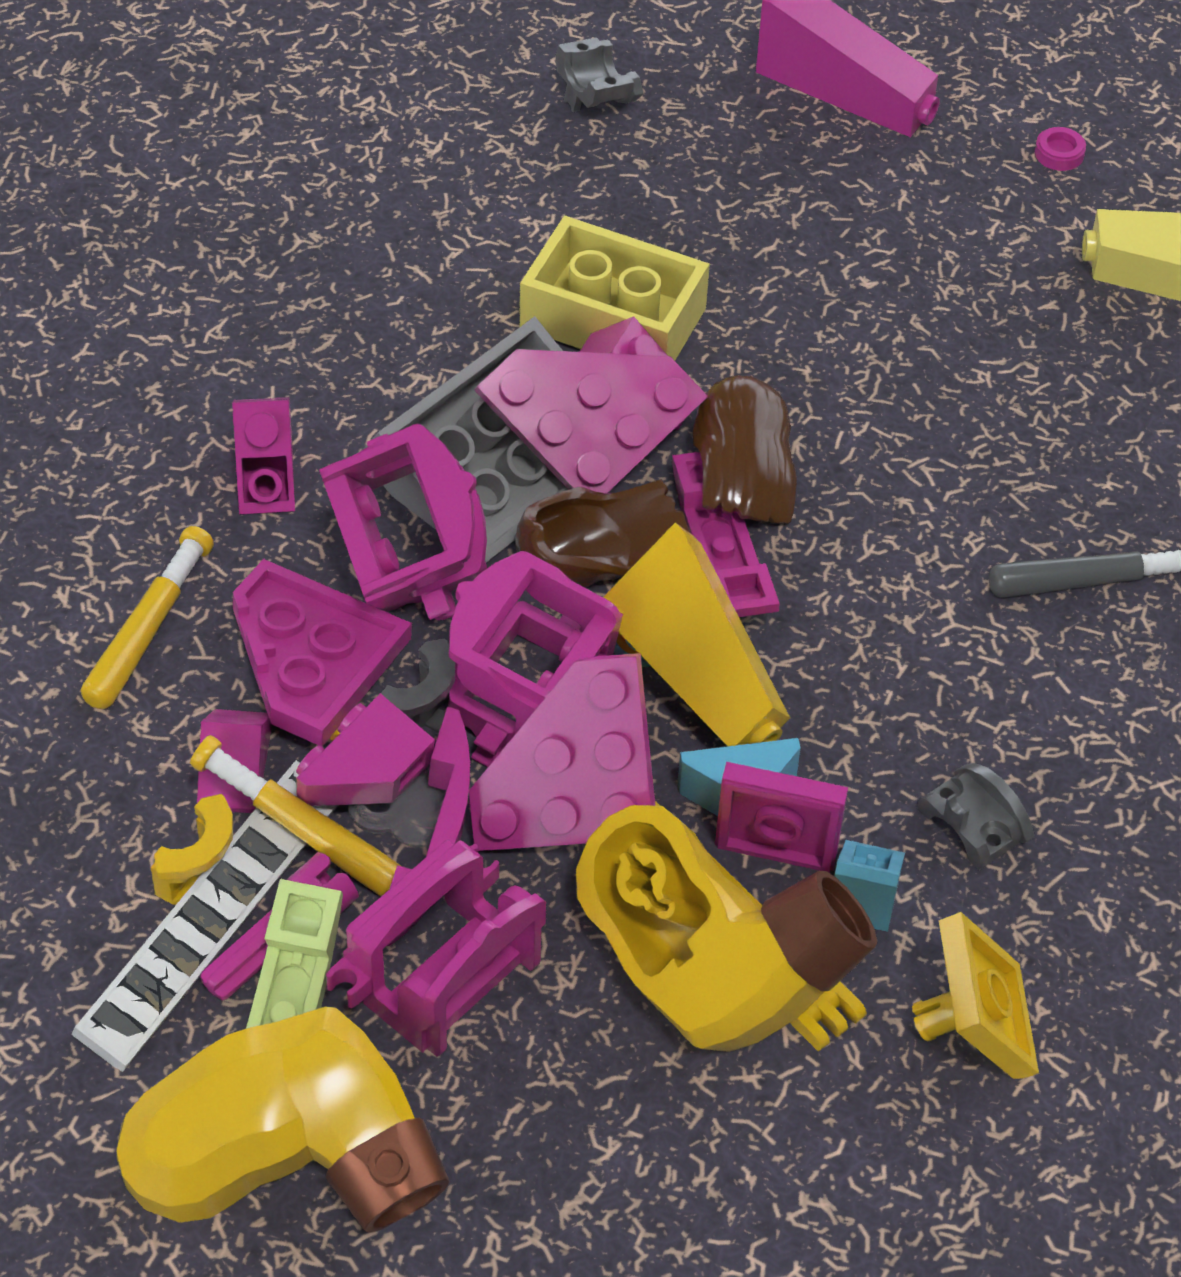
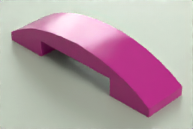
(725, 542)
(451, 773)

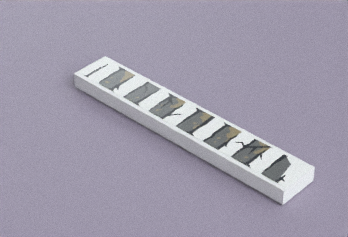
(191, 936)

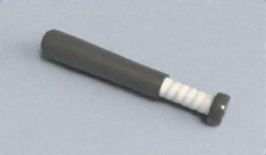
(1078, 572)

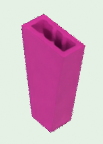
(845, 64)

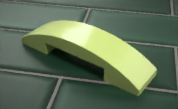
(298, 952)

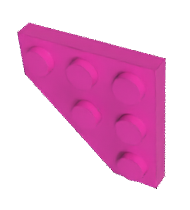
(590, 411)
(312, 648)
(570, 761)

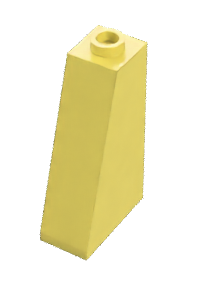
(1136, 250)

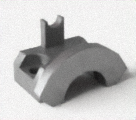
(592, 75)
(424, 700)
(980, 811)

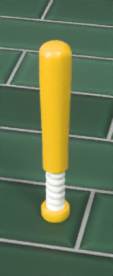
(133, 638)
(317, 830)

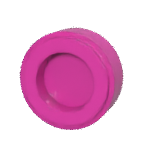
(1060, 148)

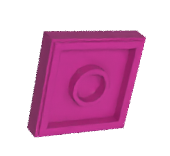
(780, 817)

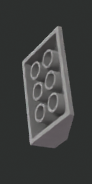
(504, 467)

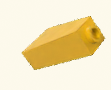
(696, 641)

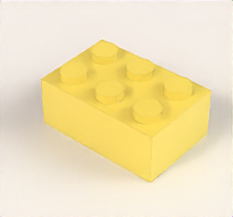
(601, 277)

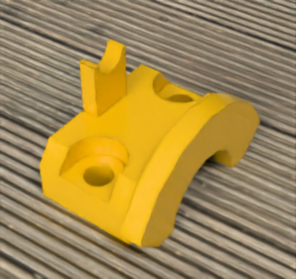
(179, 868)

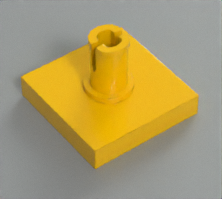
(983, 1000)

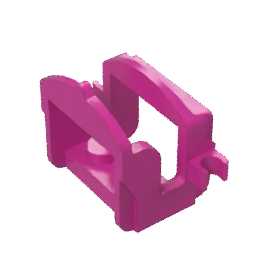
(452, 505)
(489, 621)
(460, 969)

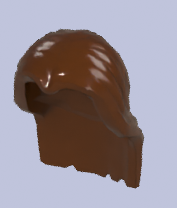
(746, 450)
(595, 532)

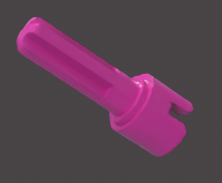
(248, 953)

